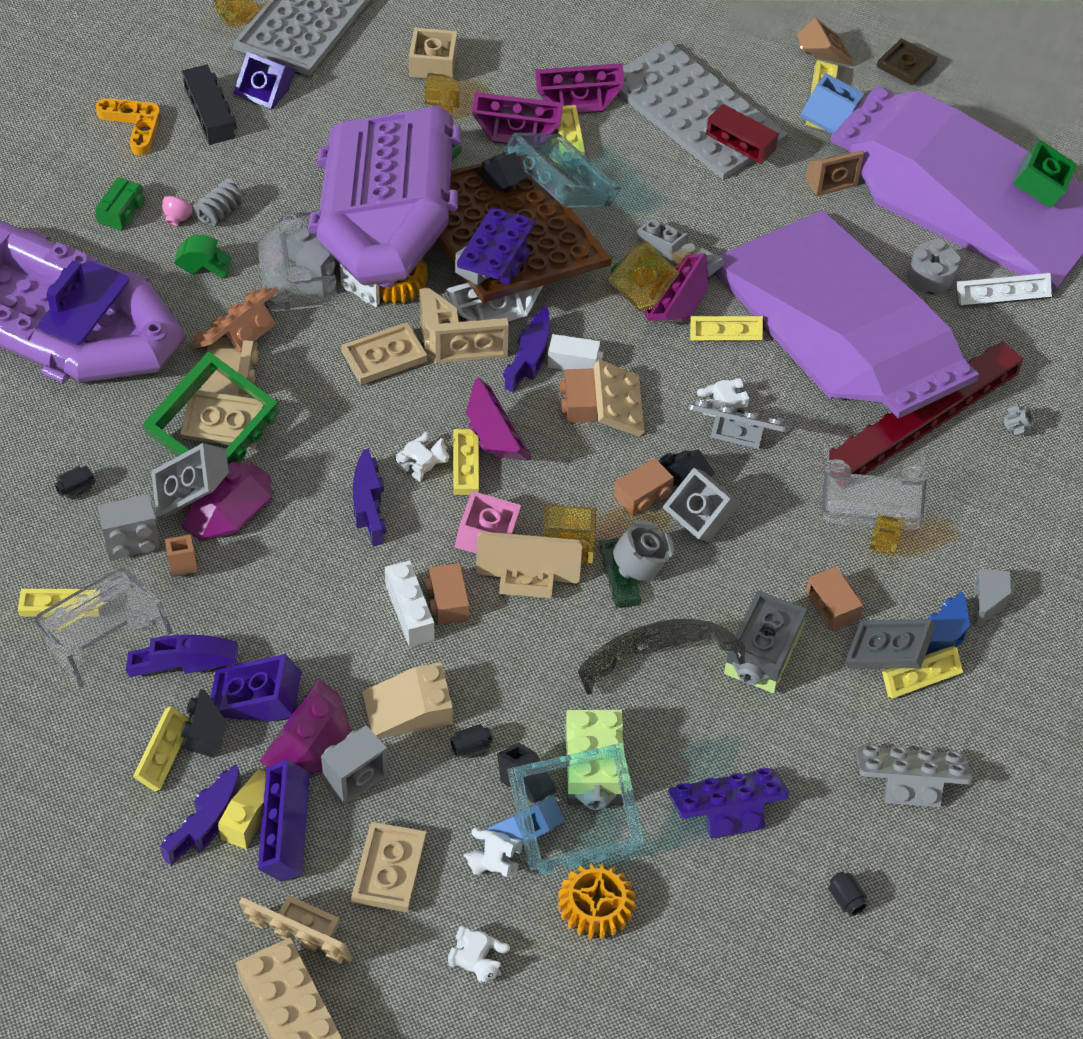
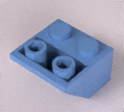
(831, 103)

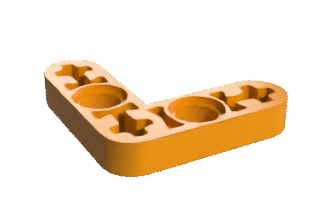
(148, 117)

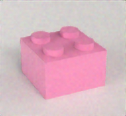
(485, 515)

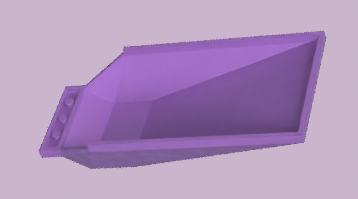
(959, 183)
(846, 316)

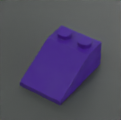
(257, 689)

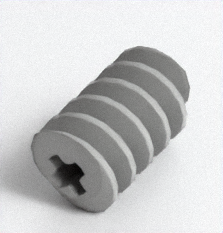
(218, 202)

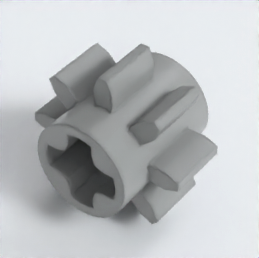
(1019, 420)

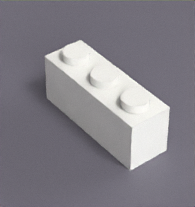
(409, 603)

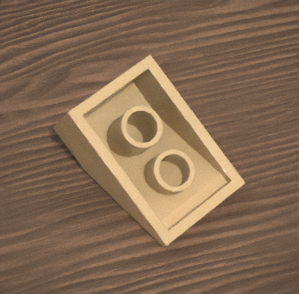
(409, 702)

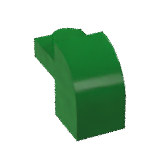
(202, 252)

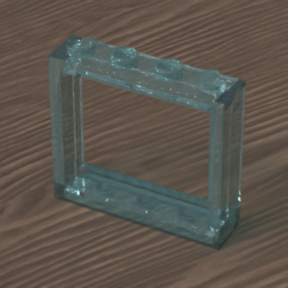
(596, 187)
(575, 858)

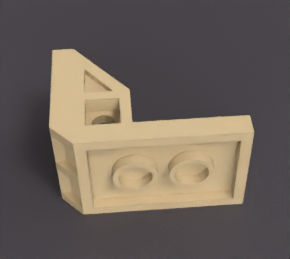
(456, 339)

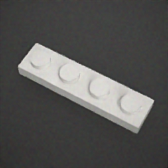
(1004, 288)

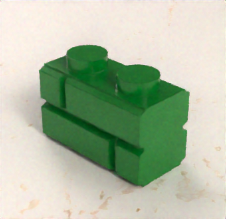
(120, 203)

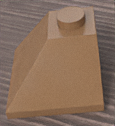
(823, 43)
(834, 172)

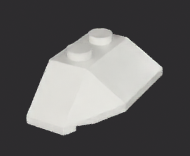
(509, 307)

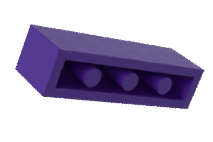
(284, 821)

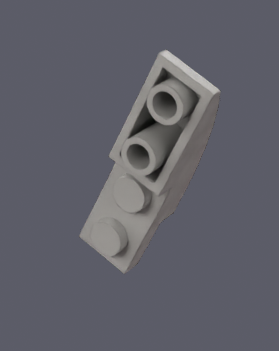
(675, 246)

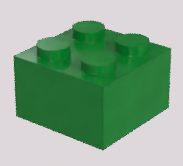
(1045, 173)

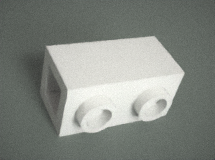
(573, 353)

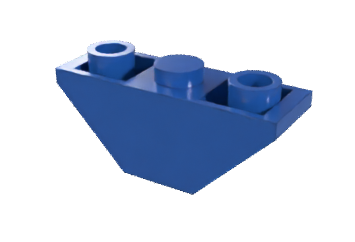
(951, 624)

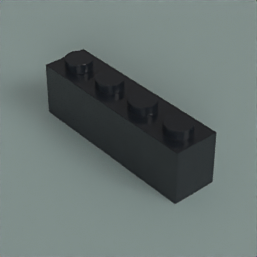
(209, 104)

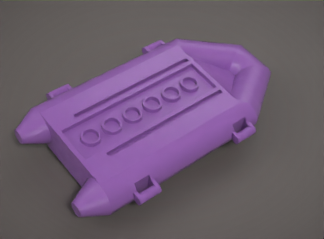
(386, 192)
(129, 340)

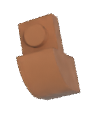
(181, 555)

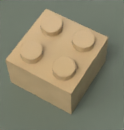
(432, 52)

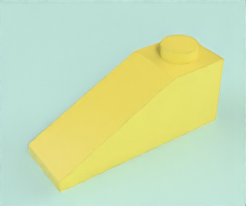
(244, 812)

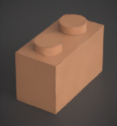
(579, 394)
(643, 487)
(448, 594)
(834, 598)

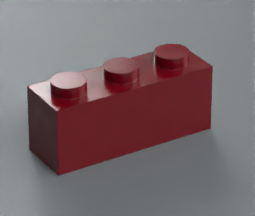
(742, 133)

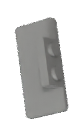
(737, 427)
(913, 775)

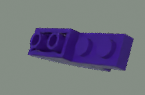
(531, 353)
(367, 496)
(190, 652)
(202, 827)

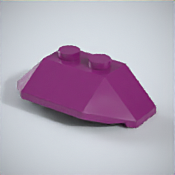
(585, 86)
(506, 115)
(684, 292)
(493, 425)
(231, 504)
(310, 730)

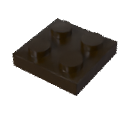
(907, 61)

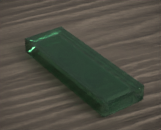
(623, 590)

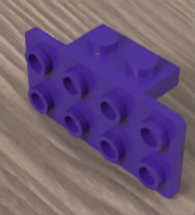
(498, 246)
(80, 300)
(730, 802)

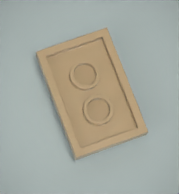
(384, 353)
(618, 398)
(218, 417)
(389, 867)

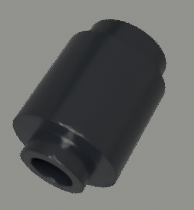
(74, 481)
(471, 741)
(848, 893)

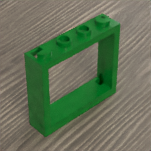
(189, 386)

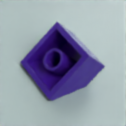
(263, 80)

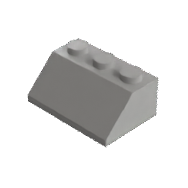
(188, 478)

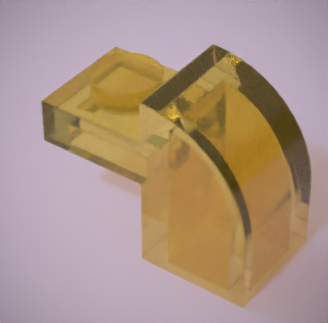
(236, 12)
(442, 91)
(886, 535)

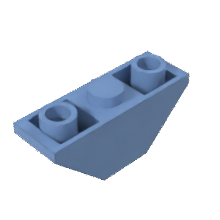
(544, 814)

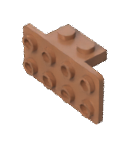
(242, 322)

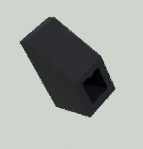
(502, 170)
(682, 463)
(205, 726)
(537, 785)

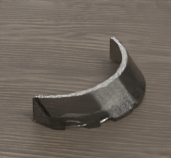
(653, 637)

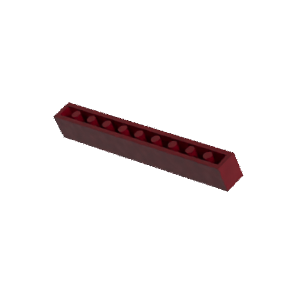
(892, 435)

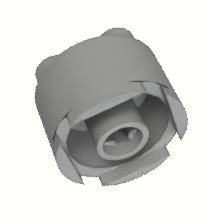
(933, 267)
(642, 551)

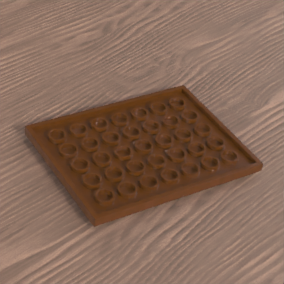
(557, 244)

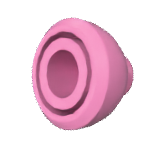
(176, 210)

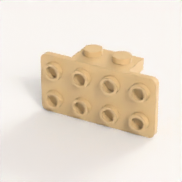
(241, 362)
(528, 562)
(302, 922)

